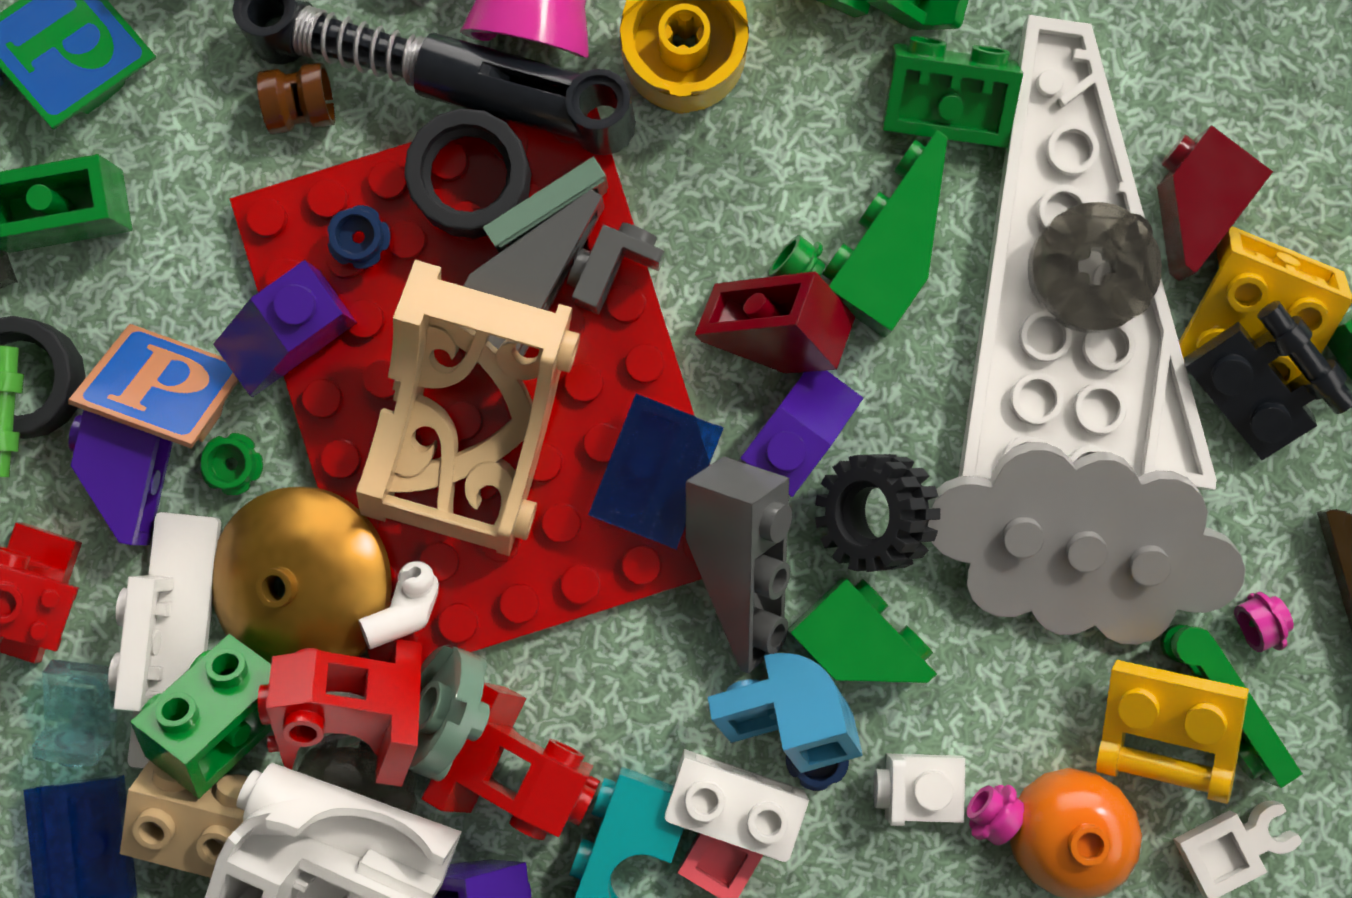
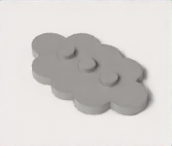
(1085, 543)

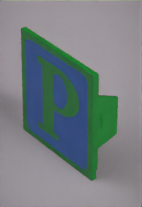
(68, 54)

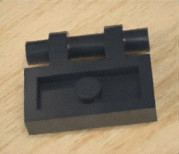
(1254, 393)

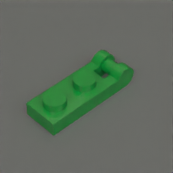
(1260, 748)

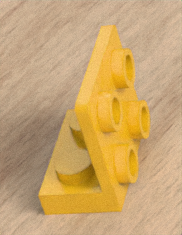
(1259, 273)

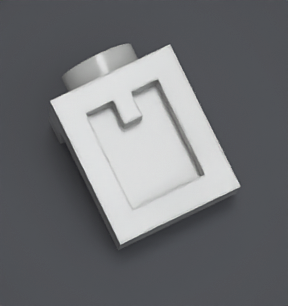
(921, 788)

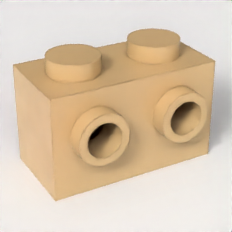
(174, 826)

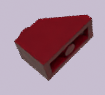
(1204, 196)
(778, 322)

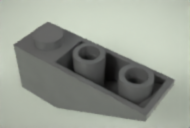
(739, 544)

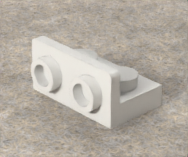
(736, 806)

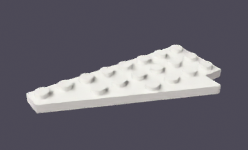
(1031, 374)

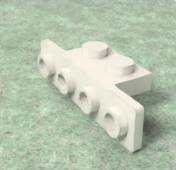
(164, 614)

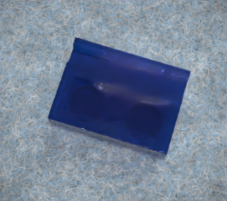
(650, 469)
(78, 839)

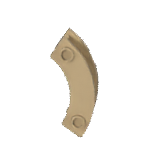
(445, 317)

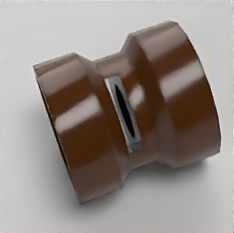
(295, 98)

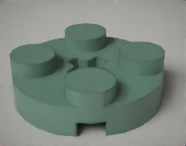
(448, 709)

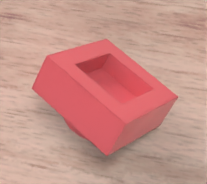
(718, 866)

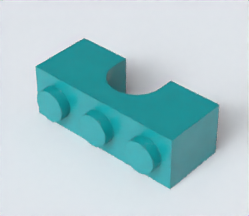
(630, 826)

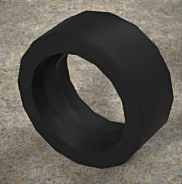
(439, 133)
(67, 369)

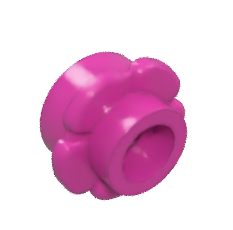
(1270, 618)
(995, 814)

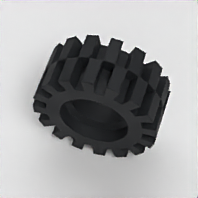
(907, 512)

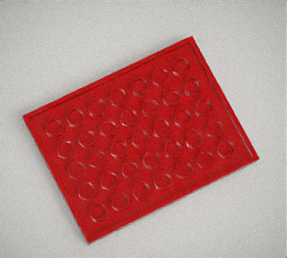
(569, 559)

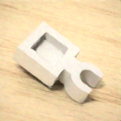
(1226, 852)

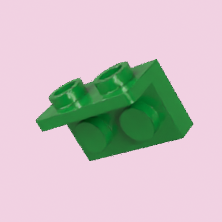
(952, 92)

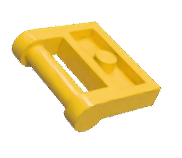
(1177, 712)

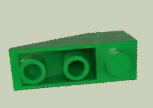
(895, 253)

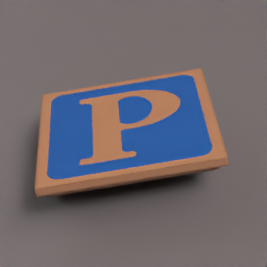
(158, 386)

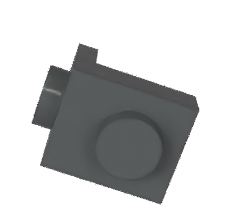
(596, 270)

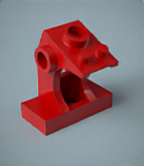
(35, 591)
(385, 719)
(552, 791)

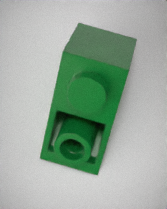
(857, 642)

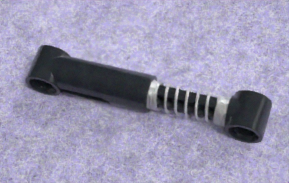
(449, 71)

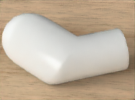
(409, 607)

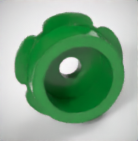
(798, 257)
(214, 460)

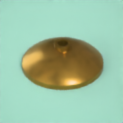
(329, 566)

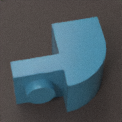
(797, 701)

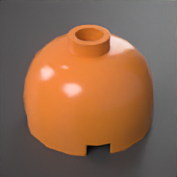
(1076, 834)

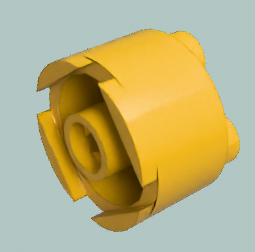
(683, 76)

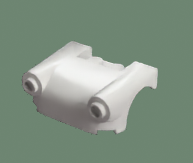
(327, 843)

